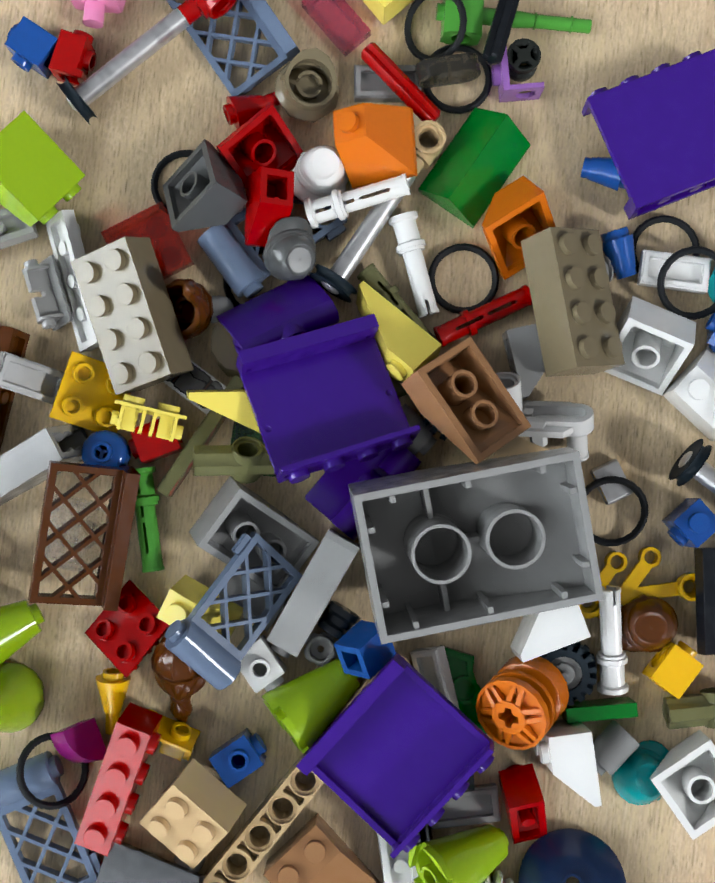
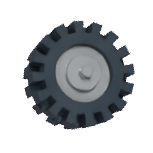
(577, 668)

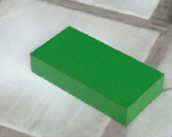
(600, 709)

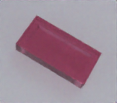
(338, 23)

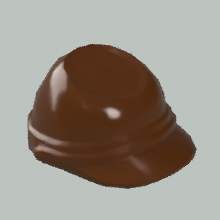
(647, 624)

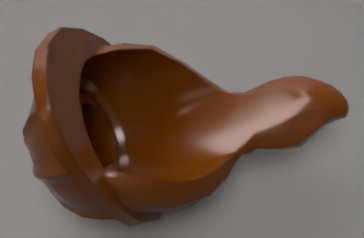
(191, 306)
(176, 680)

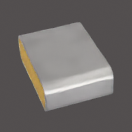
(611, 492)

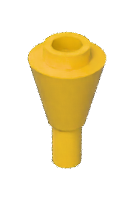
(112, 691)

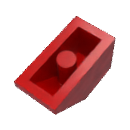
(523, 802)

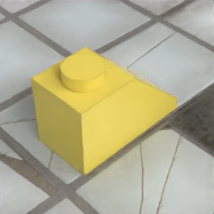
(183, 599)

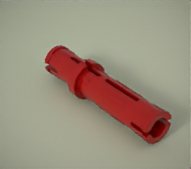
(447, 332)

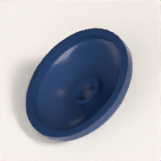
(570, 854)

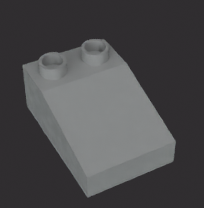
(476, 543)

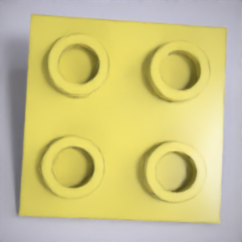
(132, 405)

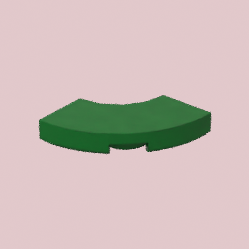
(464, 682)

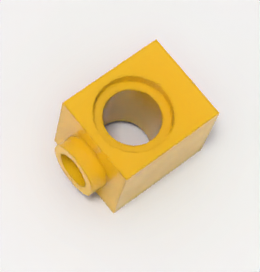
(673, 668)

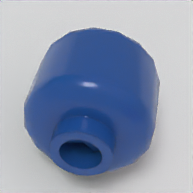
(117, 449)

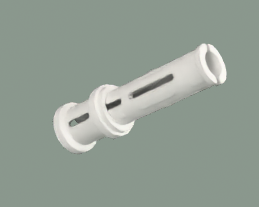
(340, 209)
(411, 248)
(611, 656)

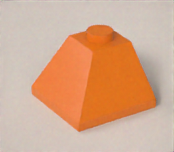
(375, 142)
(512, 216)

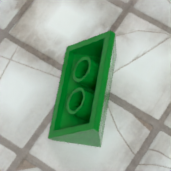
(475, 165)

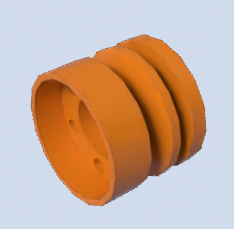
(522, 702)

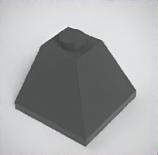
(203, 191)

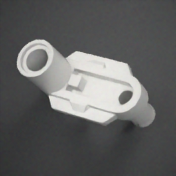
(552, 418)

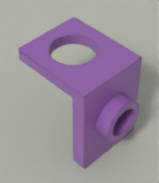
(508, 92)

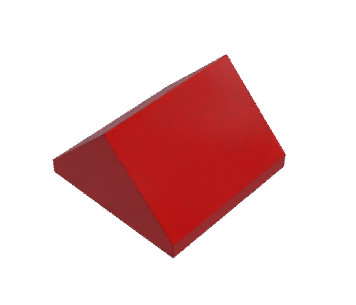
(260, 142)

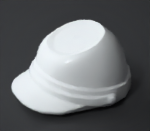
(319, 173)

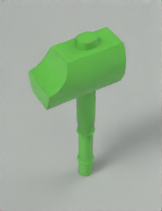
(479, 15)

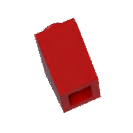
(269, 200)

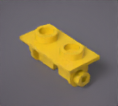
(177, 738)

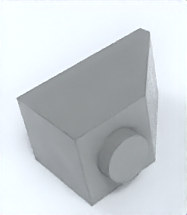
(524, 356)

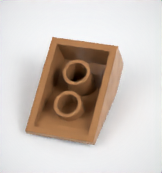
(466, 401)
(317, 857)

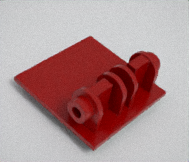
(130, 632)

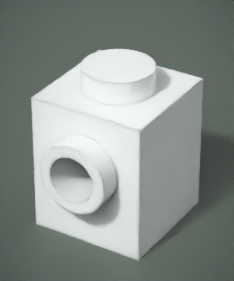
(262, 666)

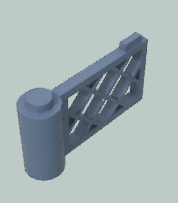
(241, 263)
(199, 642)
(43, 780)

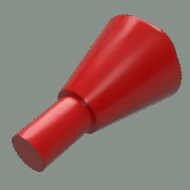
(242, 108)

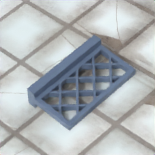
(266, 23)

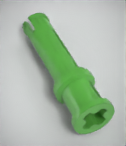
(147, 522)

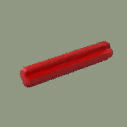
(399, 83)

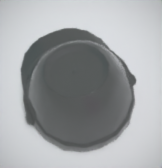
(290, 249)

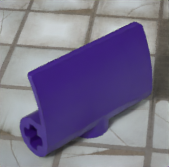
(280, 314)
(332, 493)

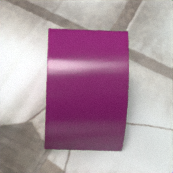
(80, 742)

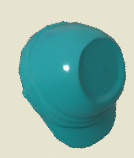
(633, 777)

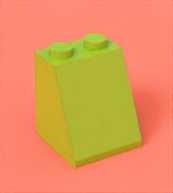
(34, 172)

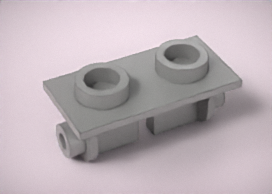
(52, 308)

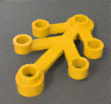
(630, 585)

